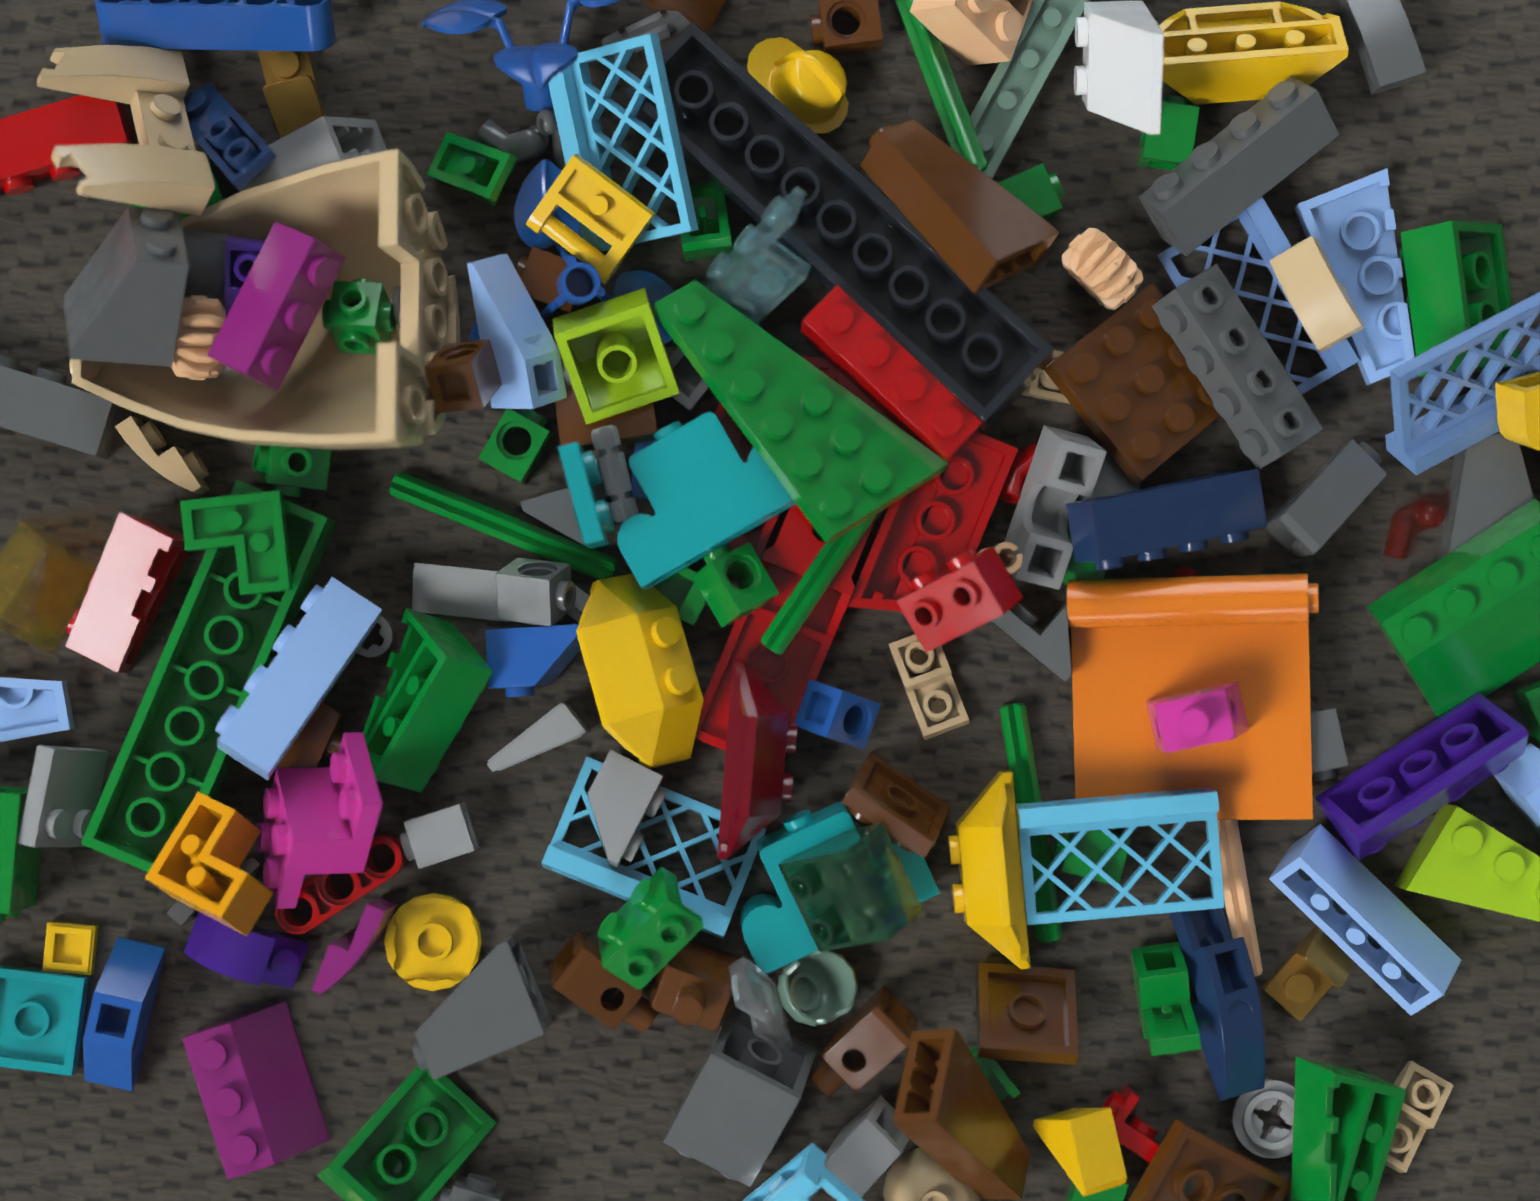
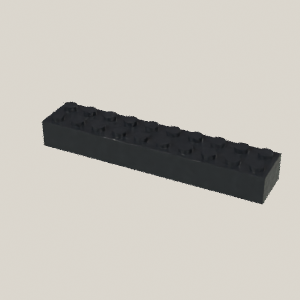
(845, 228)

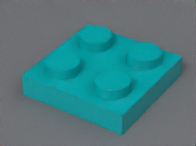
(581, 475)
(41, 1019)

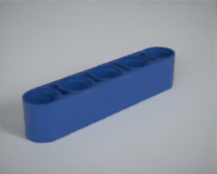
(218, 24)

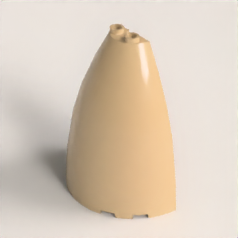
(329, 399)

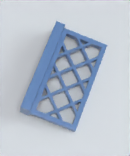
(1269, 243)
(1472, 417)

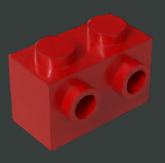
(959, 598)

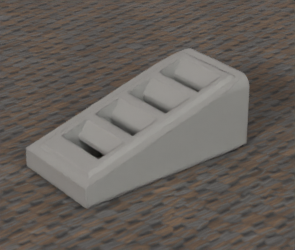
(550, 731)

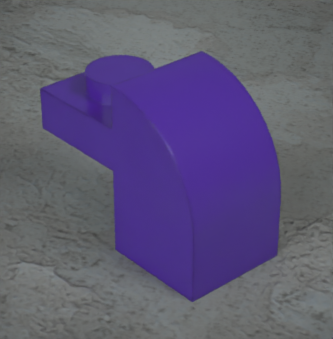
(253, 958)

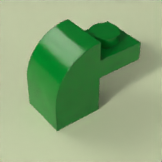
(1164, 999)

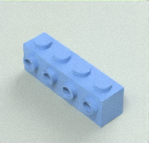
(298, 678)
(1366, 920)

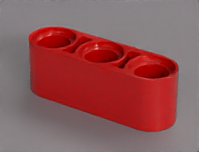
(327, 902)

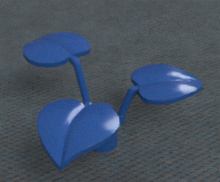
(529, 65)
(579, 280)

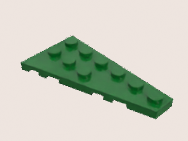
(812, 433)

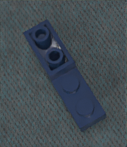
(226, 136)
(1227, 1001)

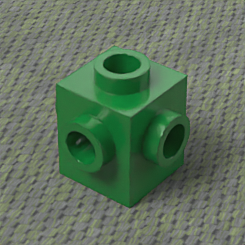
(359, 316)
(307, 470)

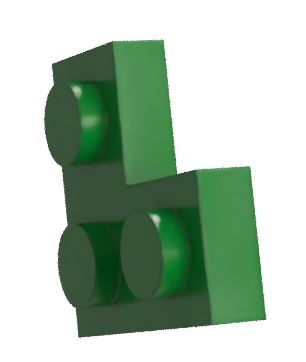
(250, 524)

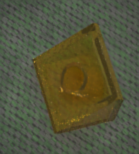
(40, 587)

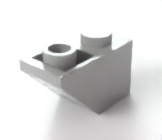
(619, 802)
(866, 1147)

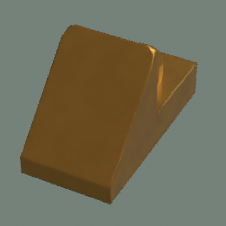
(291, 89)
(1309, 974)

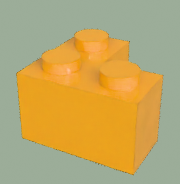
(204, 862)

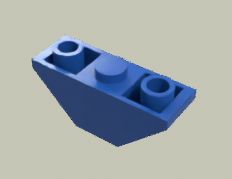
(122, 1013)

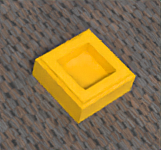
(70, 948)

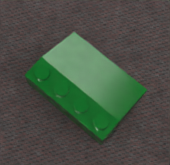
(1470, 614)

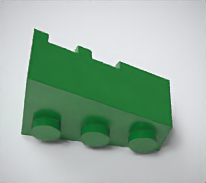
(425, 701)
(1341, 1132)

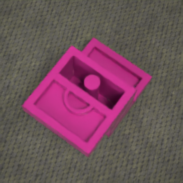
(319, 820)

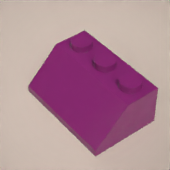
(276, 306)
(256, 1089)

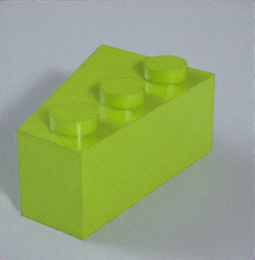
(1473, 866)

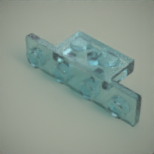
(760, 269)

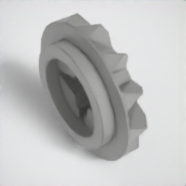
(1248, 1126)

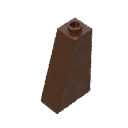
(956, 206)
(958, 1117)

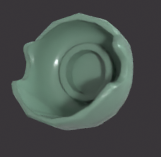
(818, 988)

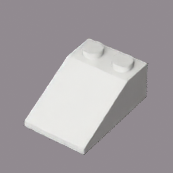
(1120, 63)

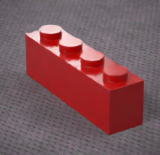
(32, 135)
(889, 374)

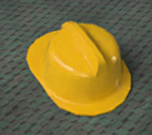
(803, 81)

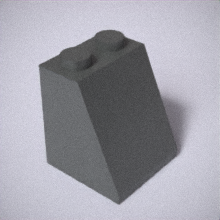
(130, 292)
(485, 1013)
(740, 1100)

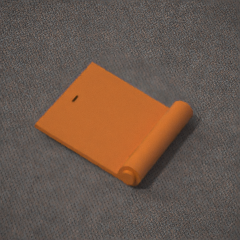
(1185, 635)

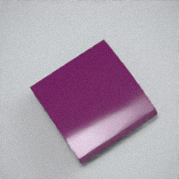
(347, 951)

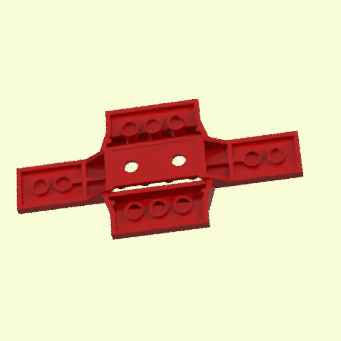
(913, 537)

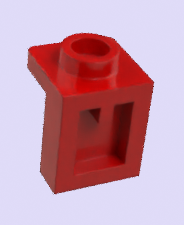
(1136, 1134)

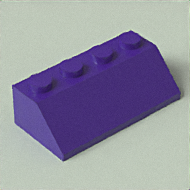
(1422, 775)

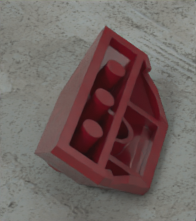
(753, 760)

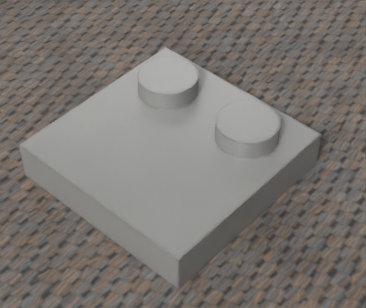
(62, 795)

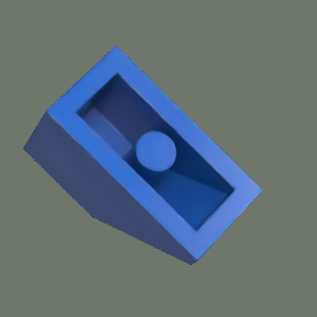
(529, 656)

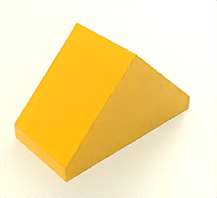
(1085, 1147)

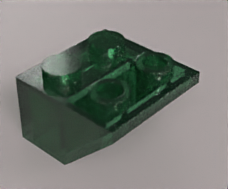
(852, 889)

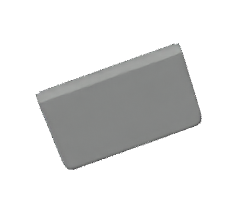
(455, 591)

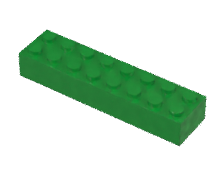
(198, 677)

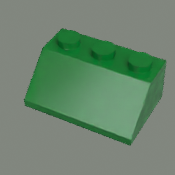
(1455, 282)

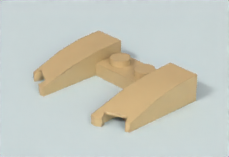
(165, 165)

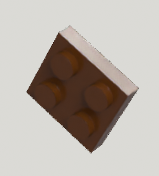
(903, 806)
(1026, 1014)

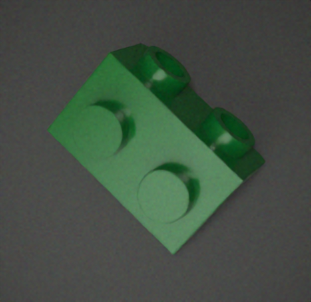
(647, 930)

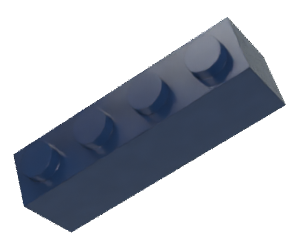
(1166, 516)

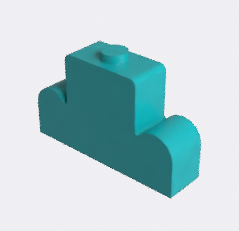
(699, 498)
(775, 924)

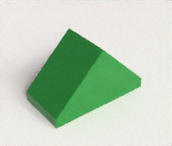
(712, 223)

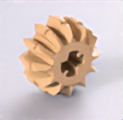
(1102, 268)
(197, 331)

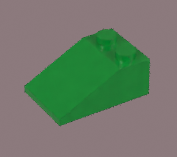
(409, 1143)

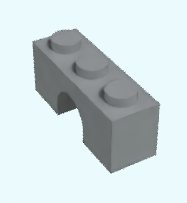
(1059, 472)

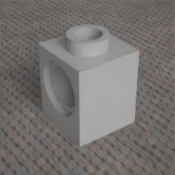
(439, 836)

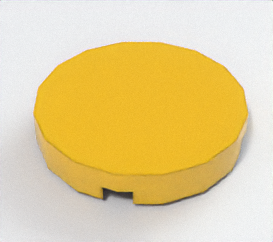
(449, 931)

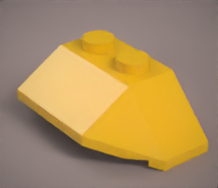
(1247, 49)
(640, 670)
(991, 870)

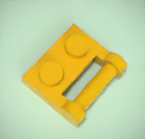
(600, 207)

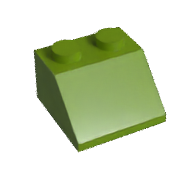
(615, 356)

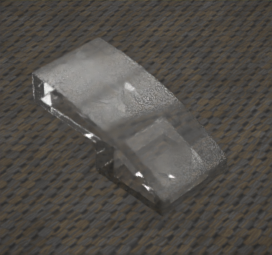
(760, 998)

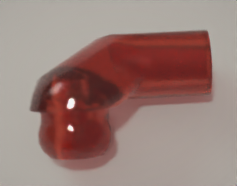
(1409, 522)

